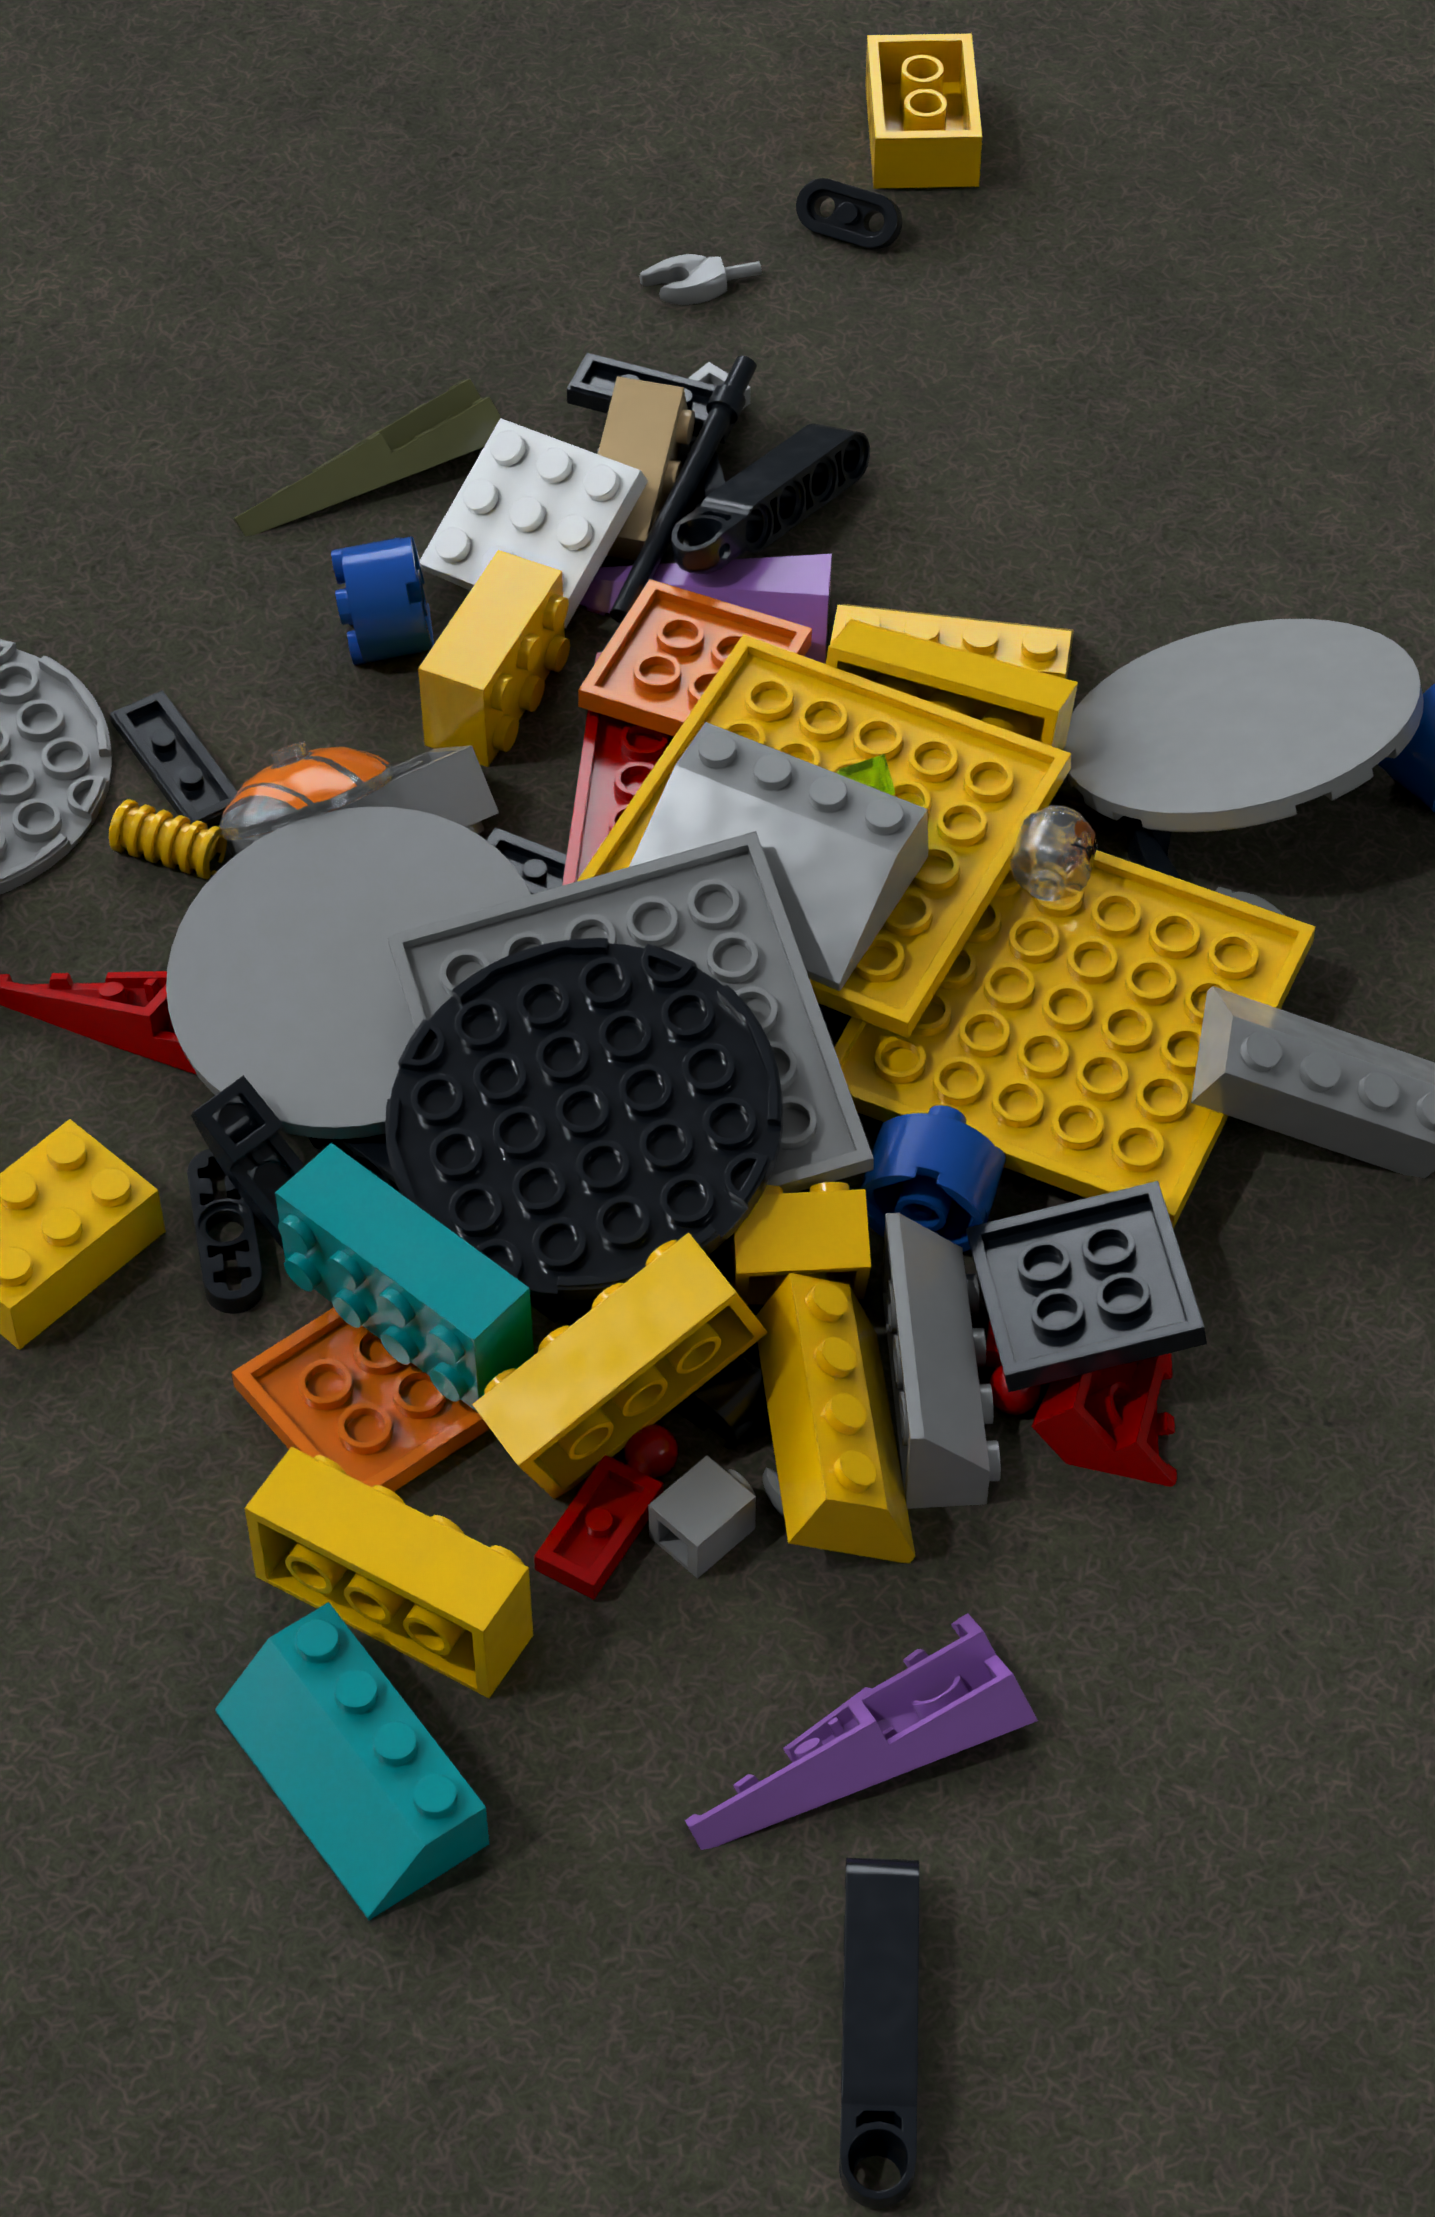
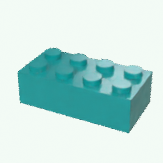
(403, 1276)

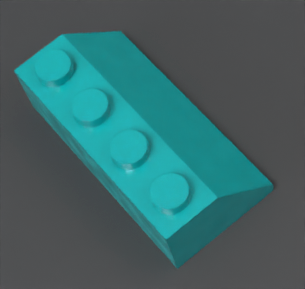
(352, 1762)

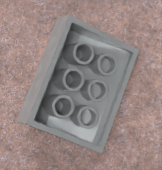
(829, 841)

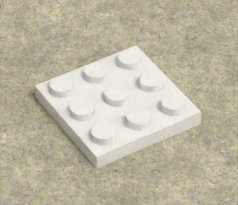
(538, 504)

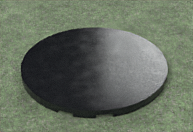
(586, 1112)

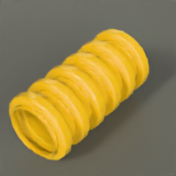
(166, 838)

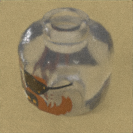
(1055, 851)

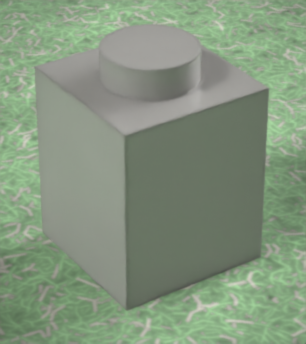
(703, 1515)

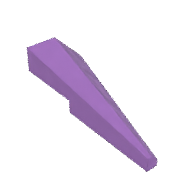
(777, 586)
(922, 1716)

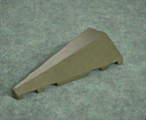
(420, 440)

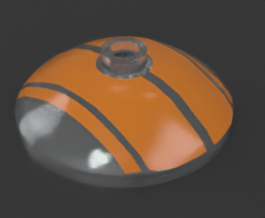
(302, 788)

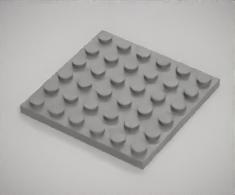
(710, 908)

